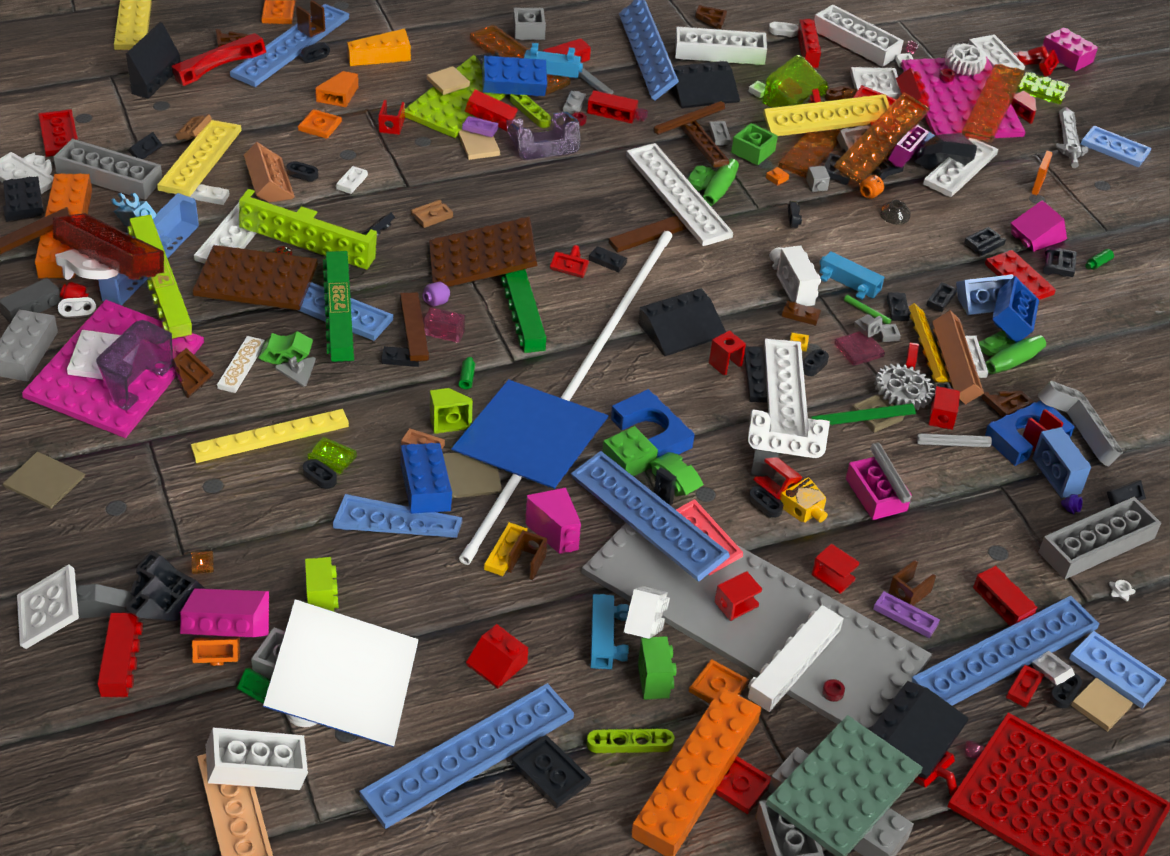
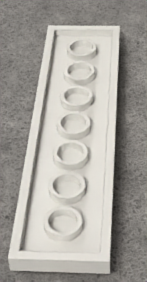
(785, 387)

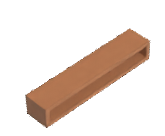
(957, 357)

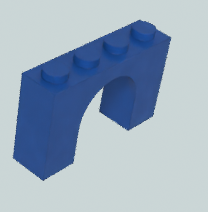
(647, 407)
(1007, 438)

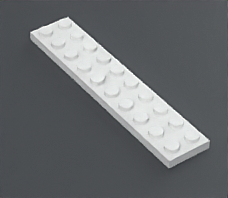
(679, 194)

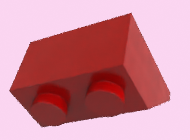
(498, 656)

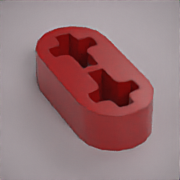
(912, 355)

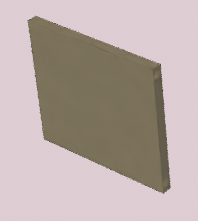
(470, 476)
(44, 480)

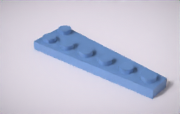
(380, 516)

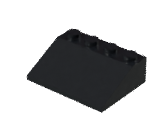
(151, 61)
(705, 84)
(681, 322)
(920, 725)

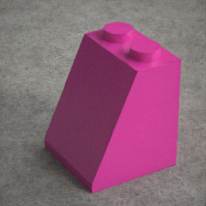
(1039, 227)
(555, 518)

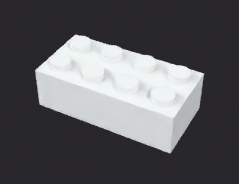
(646, 612)
(256, 759)

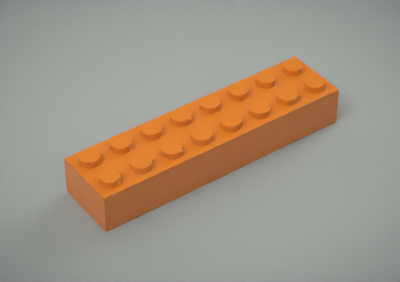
(66, 191)
(696, 773)

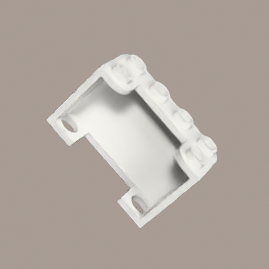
(811, 446)

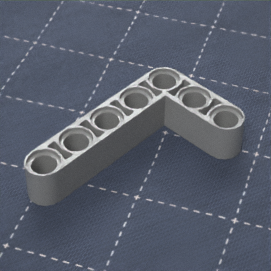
(1084, 418)

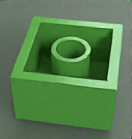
(754, 144)
(630, 450)
(656, 668)

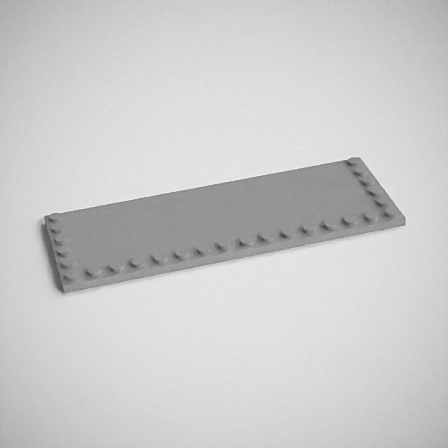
(862, 655)

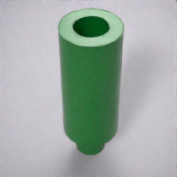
(1099, 259)
(467, 373)

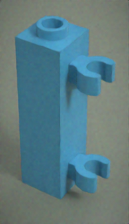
(558, 64)
(131, 209)
(851, 275)
(602, 632)

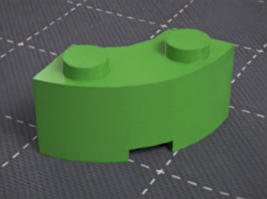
(283, 348)
(687, 477)

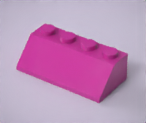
(226, 613)

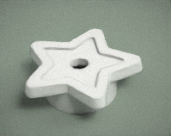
(1125, 592)

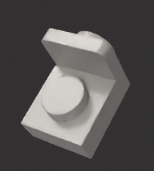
(868, 325)

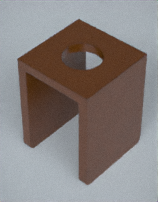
(315, 20)
(522, 544)
(914, 595)

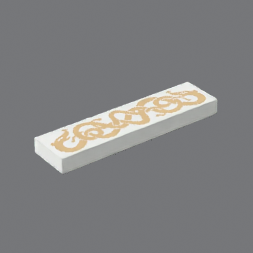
(241, 364)

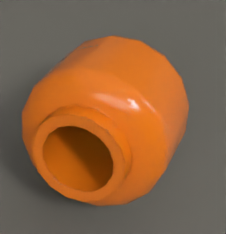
(871, 187)

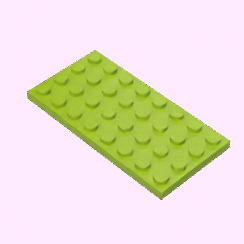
(447, 111)

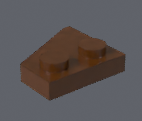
(711, 16)
(223, 39)
(191, 372)
(1007, 402)

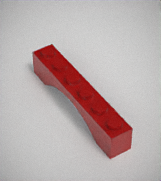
(195, 67)

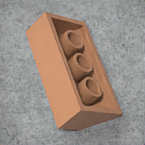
(268, 174)

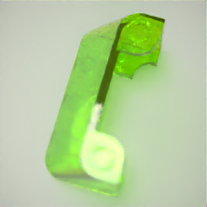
(793, 83)

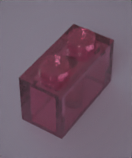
(444, 324)

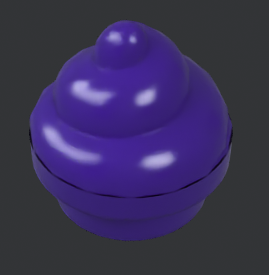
(1072, 503)

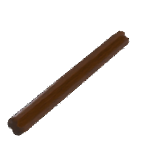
(688, 118)

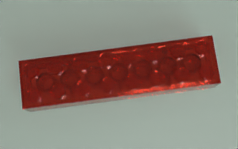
(109, 245)

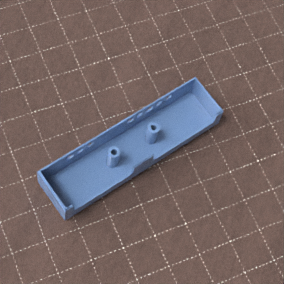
(174, 220)

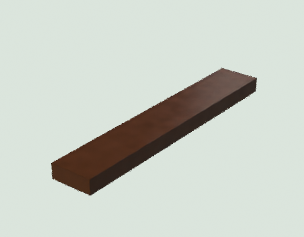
(705, 144)
(30, 231)
(646, 234)
(414, 327)

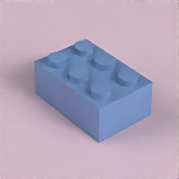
(1061, 462)

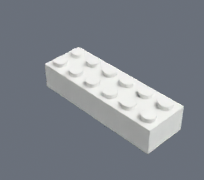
(858, 35)
(720, 45)

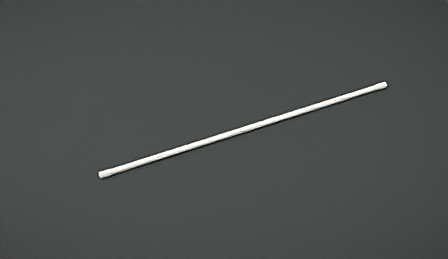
(472, 548)

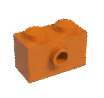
(216, 650)

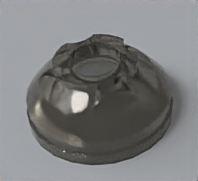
(895, 215)

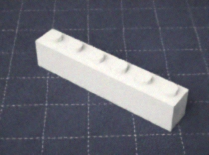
(794, 658)

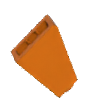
(338, 89)

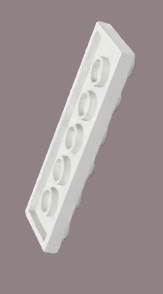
(952, 175)
(226, 234)

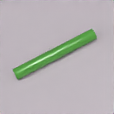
(866, 309)

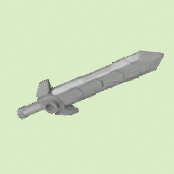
(1070, 138)

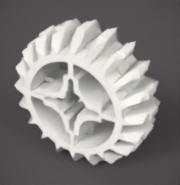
(965, 59)

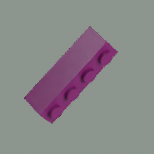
(907, 146)

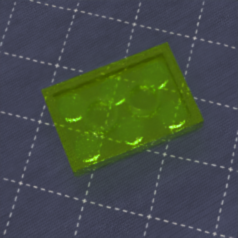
(1043, 87)

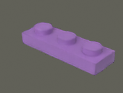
(906, 614)

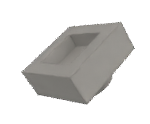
(889, 333)

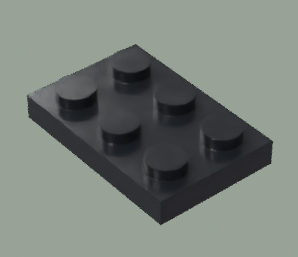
(23, 196)
(551, 771)

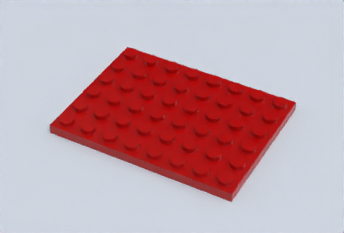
(1055, 798)

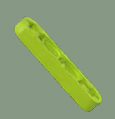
(528, 106)
(630, 744)

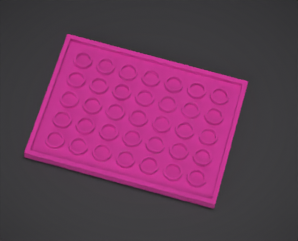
(954, 101)
(89, 397)

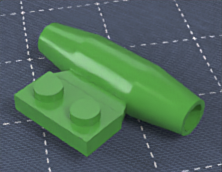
(713, 181)
(1008, 353)

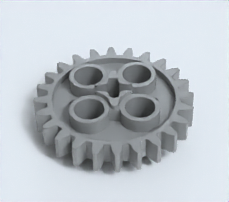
(904, 386)

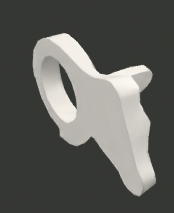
(83, 266)

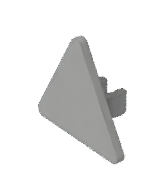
(297, 371)

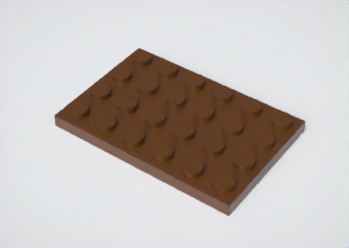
(483, 252)
(255, 277)

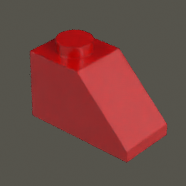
(1024, 106)

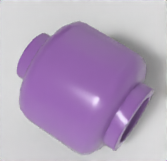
(436, 294)

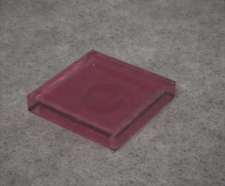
(859, 348)

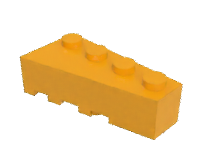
(380, 49)

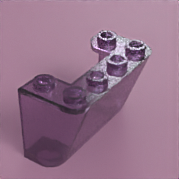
(559, 141)
(131, 354)

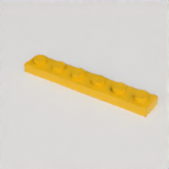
(927, 341)

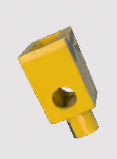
(804, 501)

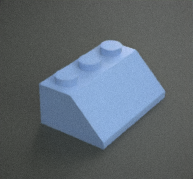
(980, 294)

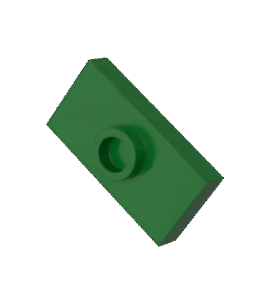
(254, 684)

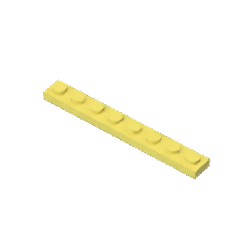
(269, 435)

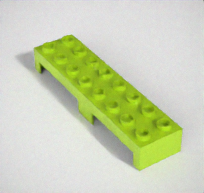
(305, 231)

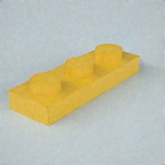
(498, 559)

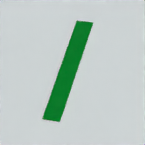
(867, 414)

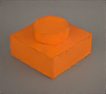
(777, 176)

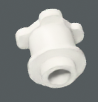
(775, 256)

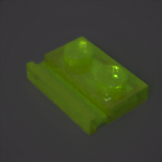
(333, 454)

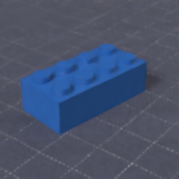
(514, 76)
(1015, 310)
(425, 478)

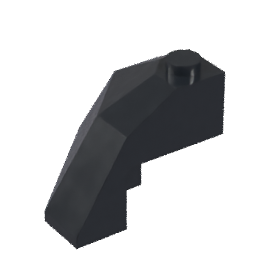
(944, 146)
(160, 589)

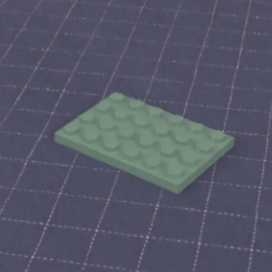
(844, 786)

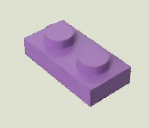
(480, 126)

